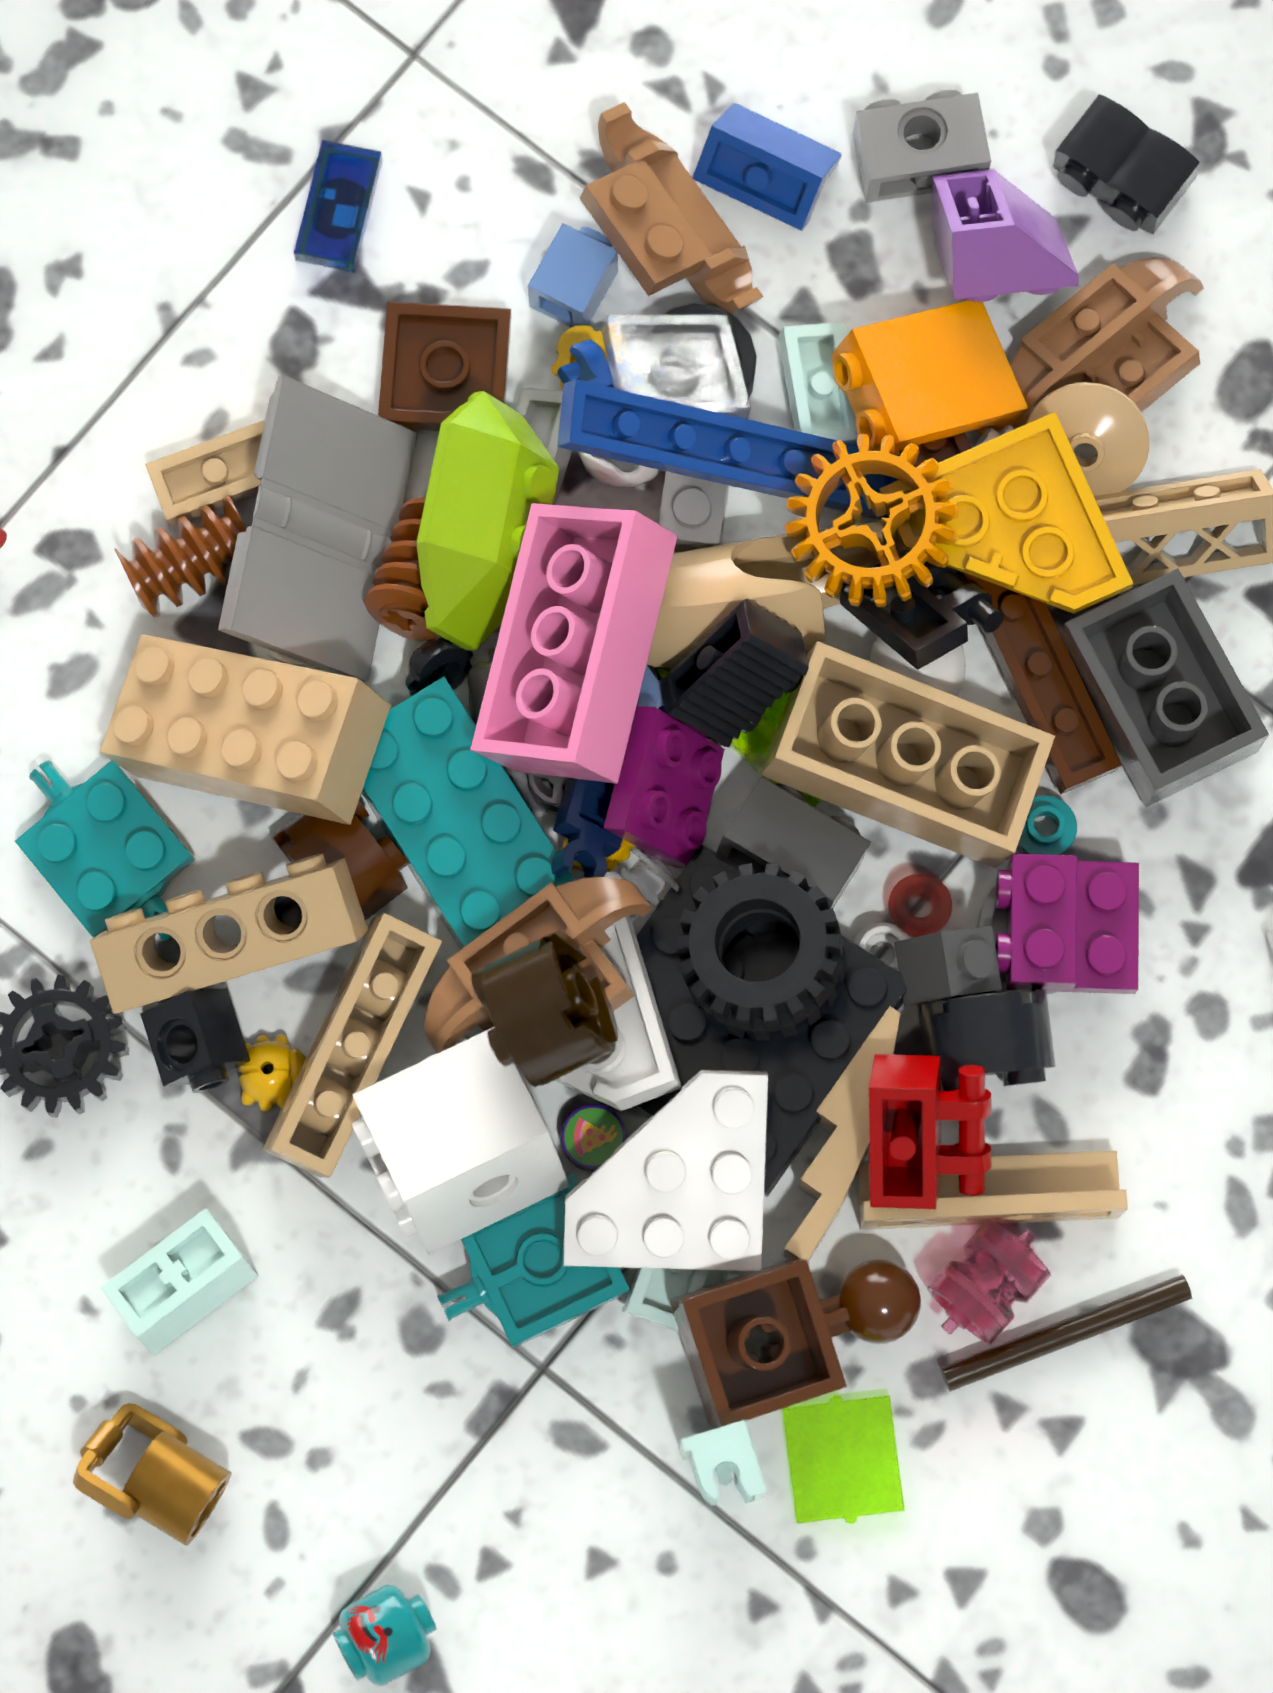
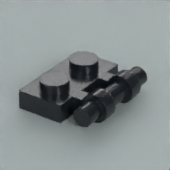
(925, 625)

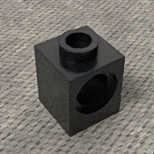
(195, 1039)

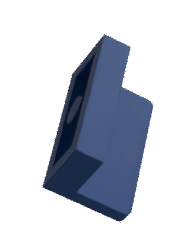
(765, 165)

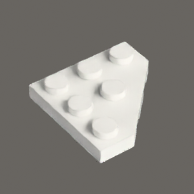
(642, 1058)
(680, 1185)

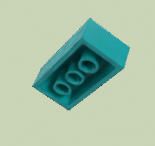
(456, 815)

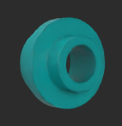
(1057, 844)

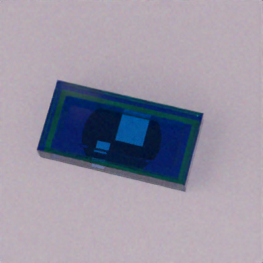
(338, 206)

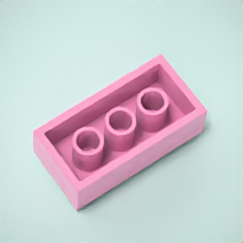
(574, 642)

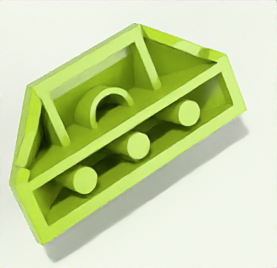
(476, 516)

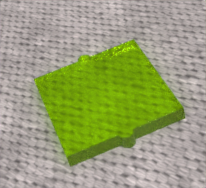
(843, 1459)

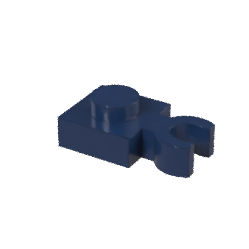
(582, 821)

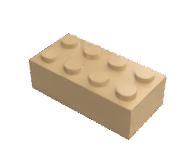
(246, 728)
(908, 755)

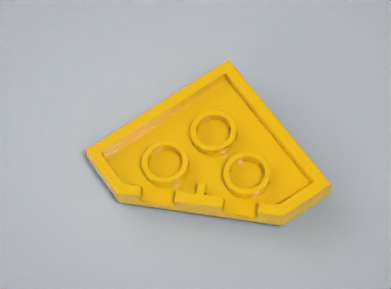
(1027, 519)

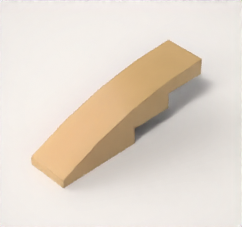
(847, 1118)

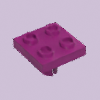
(664, 787)

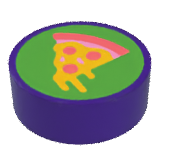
(591, 1136)

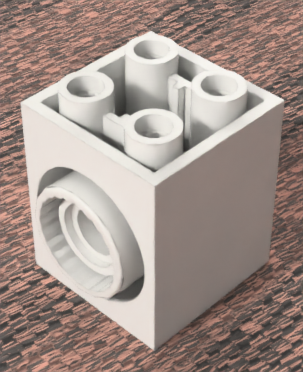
(457, 1143)

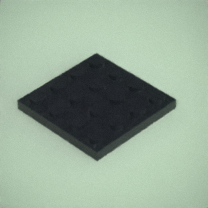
(798, 1066)

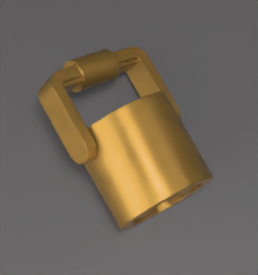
(170, 1483)

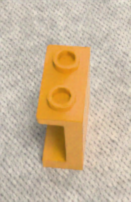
(927, 376)

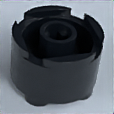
(992, 1034)

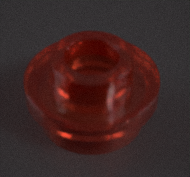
(920, 886)

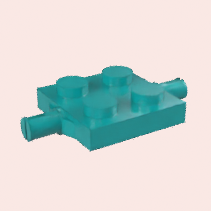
(103, 846)
(523, 1275)

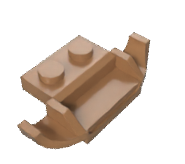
(664, 219)
(1111, 336)
(576, 908)

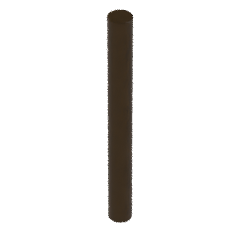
(1066, 1332)

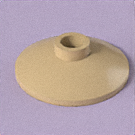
(1108, 422)

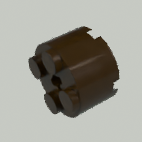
(545, 1009)

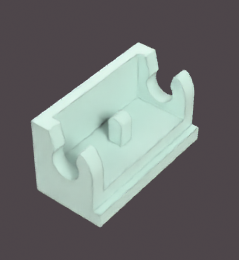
(179, 1282)
(721, 1452)

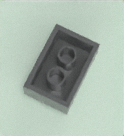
(1163, 687)

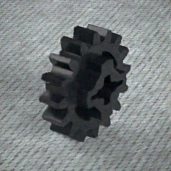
(83, 1037)

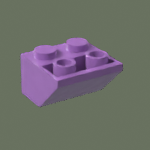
(997, 238)

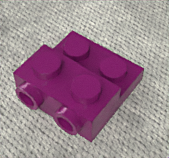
(1069, 924)

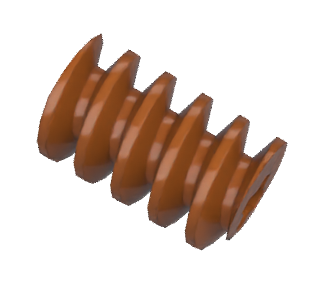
(185, 558)
(397, 592)

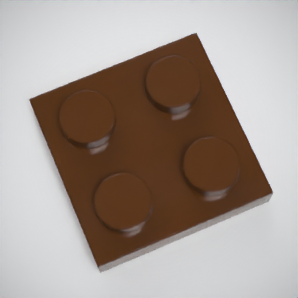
(439, 359)

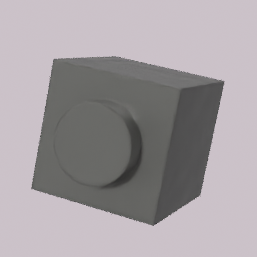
(948, 965)

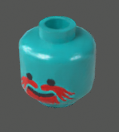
(384, 1635)

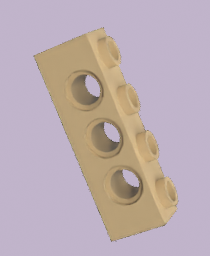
(139, 976)
(352, 1045)

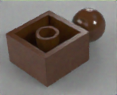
(800, 1361)

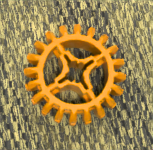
(849, 470)

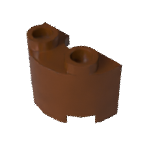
(371, 863)

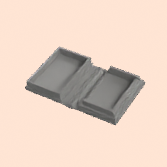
(317, 530)

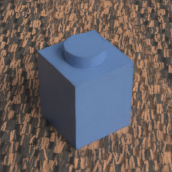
(573, 276)

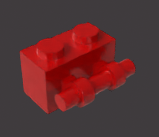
(906, 1131)

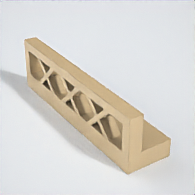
(1193, 506)
(1015, 1192)

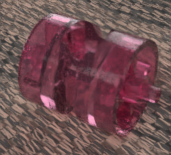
(988, 1281)

